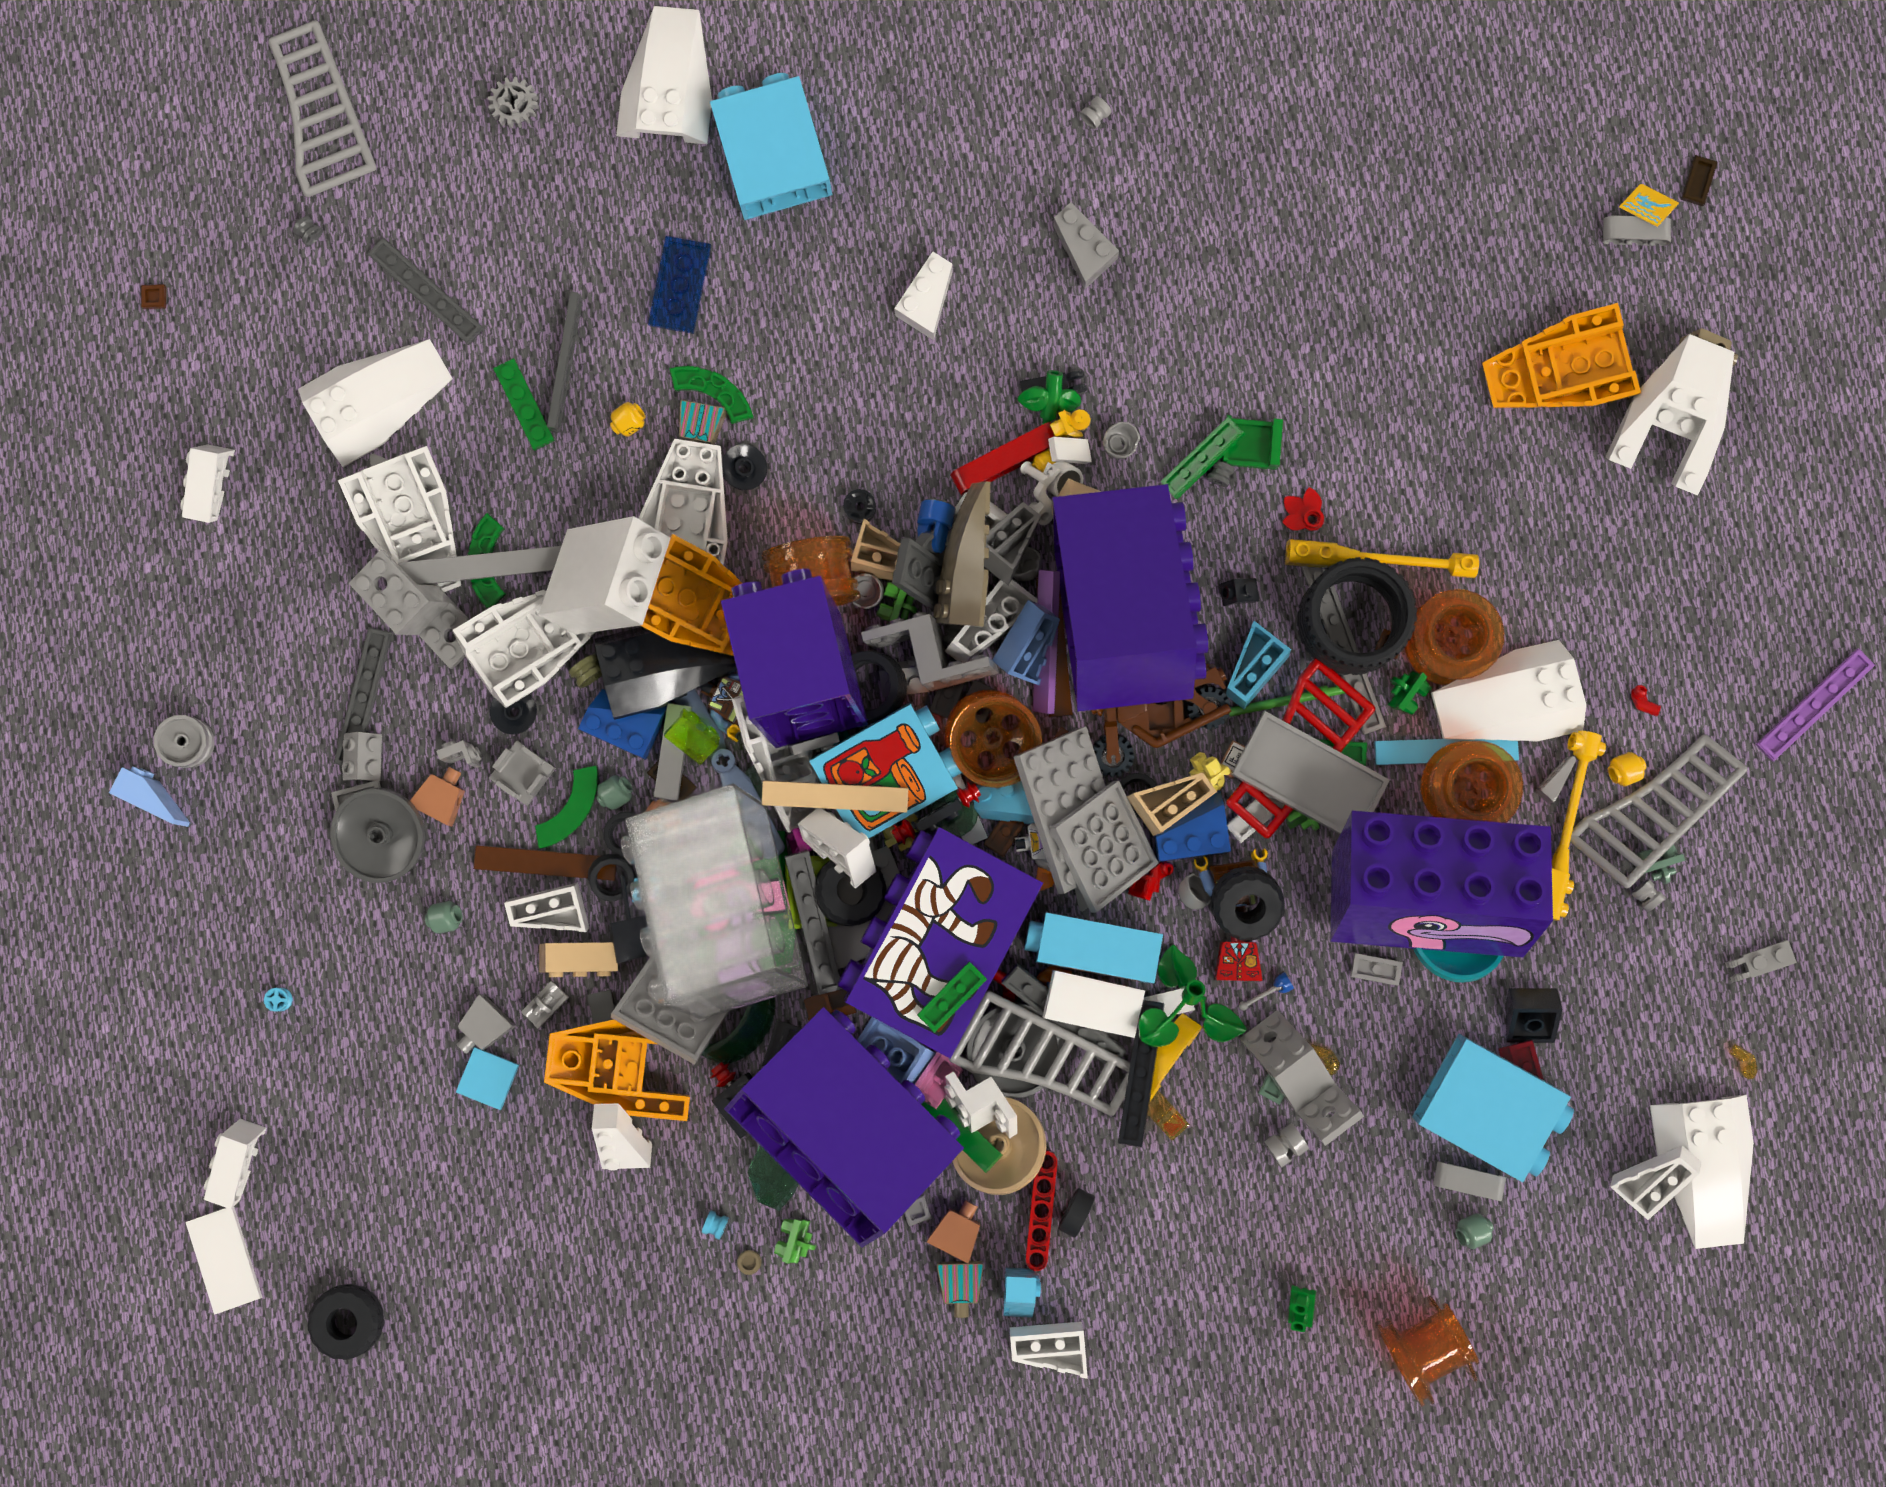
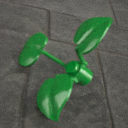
(1176, 970)

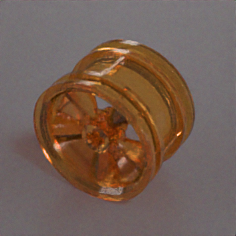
(823, 556)

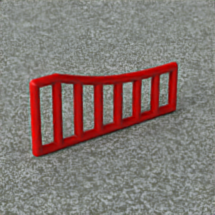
(1339, 742)

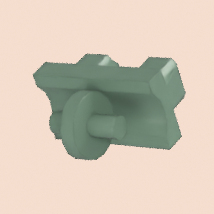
(1668, 858)

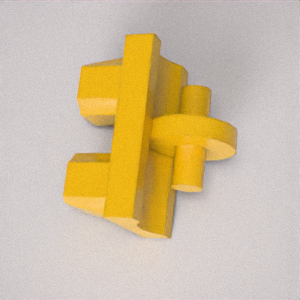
(1071, 424)

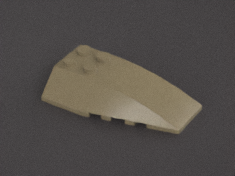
(963, 576)

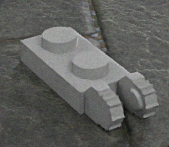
(1763, 960)

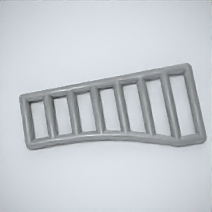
(298, 124)
(1655, 786)
(1026, 1074)

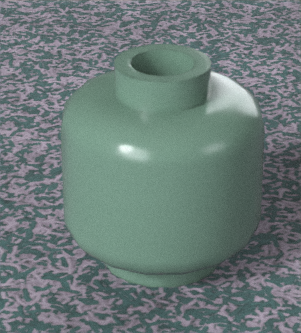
(614, 792)
(443, 917)
(1474, 1231)

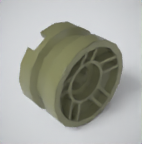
(586, 671)

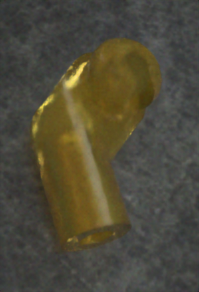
(1747, 1061)

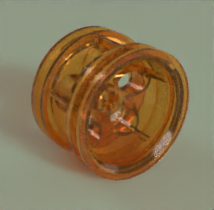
(962, 718)

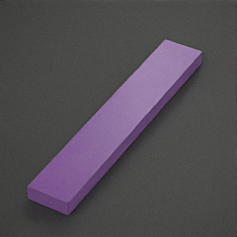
(1048, 597)
(1815, 704)

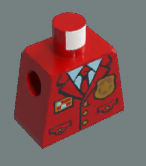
(1238, 961)

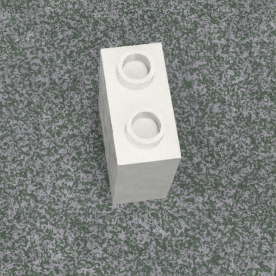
(605, 576)

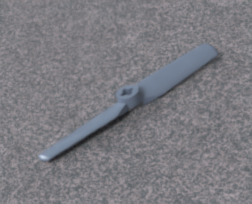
(730, 773)

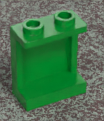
(1259, 445)

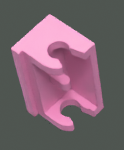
(933, 1079)

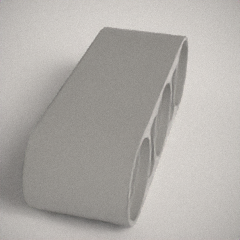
(1632, 229)
(1469, 1181)

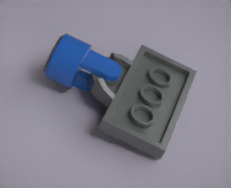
(921, 561)

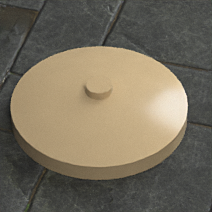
(1020, 1160)

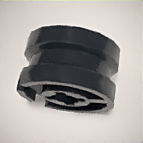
(859, 496)

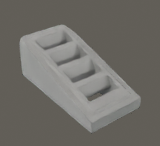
(1555, 781)

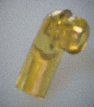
(1329, 1058)

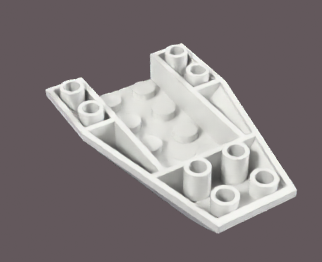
(690, 497)

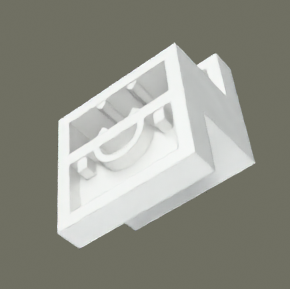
(980, 1105)

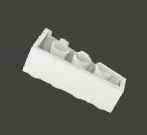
(1001, 612)

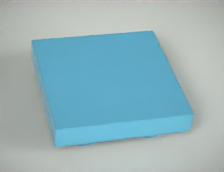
(487, 1078)

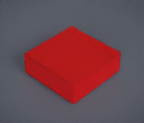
(1143, 887)

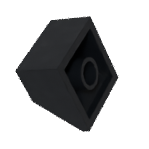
(1532, 1015)

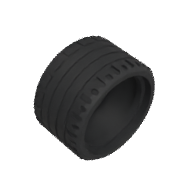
(1388, 584)

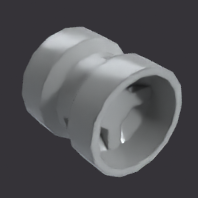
(1095, 112)
(1648, 895)

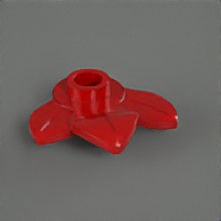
(1301, 508)

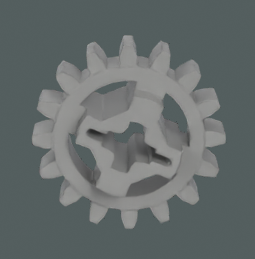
(503, 100)

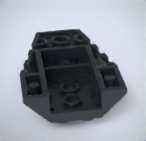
(649, 671)

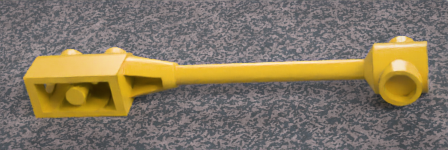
(1325, 554)
(1585, 748)

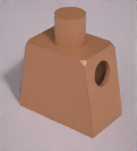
(440, 797)
(957, 1232)

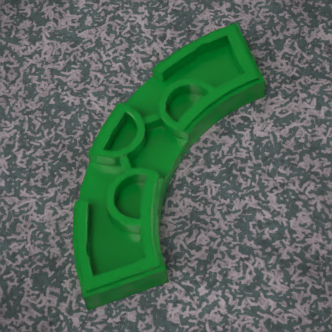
(714, 385)
(483, 542)
(574, 811)

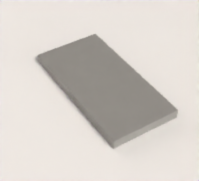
(1307, 774)

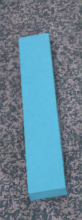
(1420, 751)

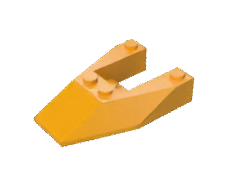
(607, 1067)

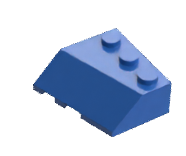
(632, 733)
(1197, 833)

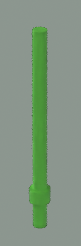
(1282, 701)

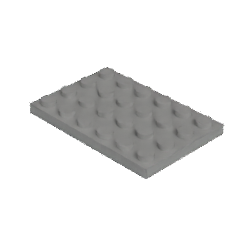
(1056, 782)

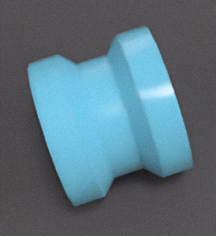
(273, 999)
(715, 1224)

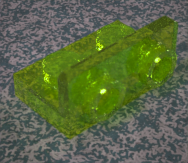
(693, 736)

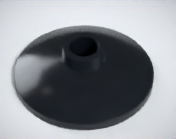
(745, 456)
(509, 724)

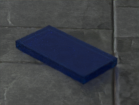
(679, 285)

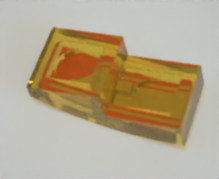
(1166, 1116)

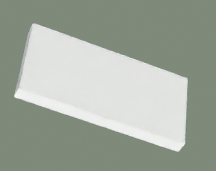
(1093, 1004)
(224, 1260)

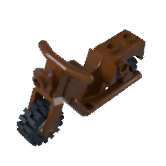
(1160, 722)

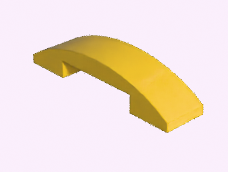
(1169, 1054)

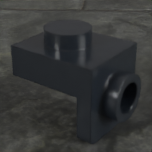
(1239, 591)

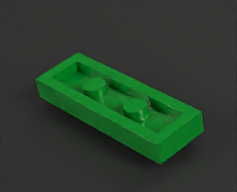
(951, 997)

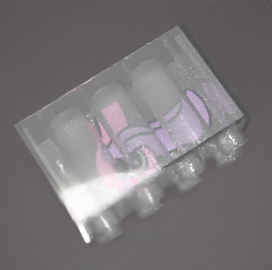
(713, 903)

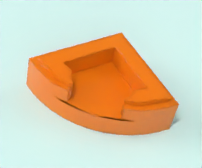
(1046, 877)

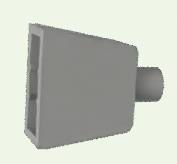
(483, 1025)

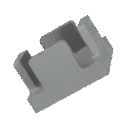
(521, 772)

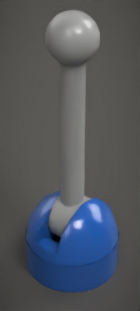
(1281, 984)

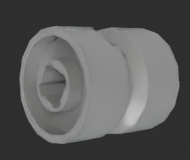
(1286, 1145)

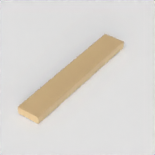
(835, 796)

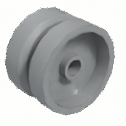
(198, 743)

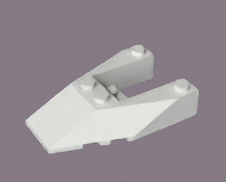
(1687, 399)

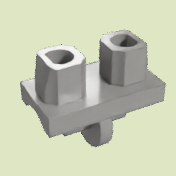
(544, 1004)

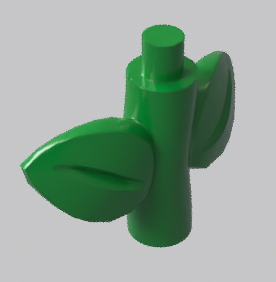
(1051, 398)

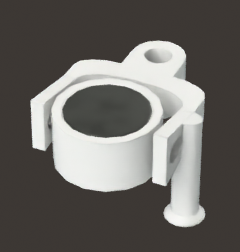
(1052, 480)

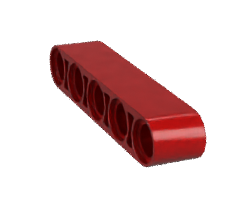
(1003, 459)
(1045, 1221)

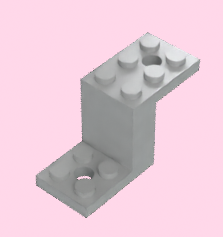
(411, 606)
(929, 651)
(1301, 1077)

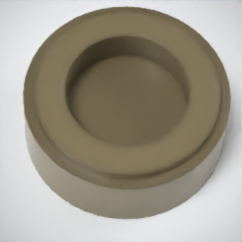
(749, 1262)

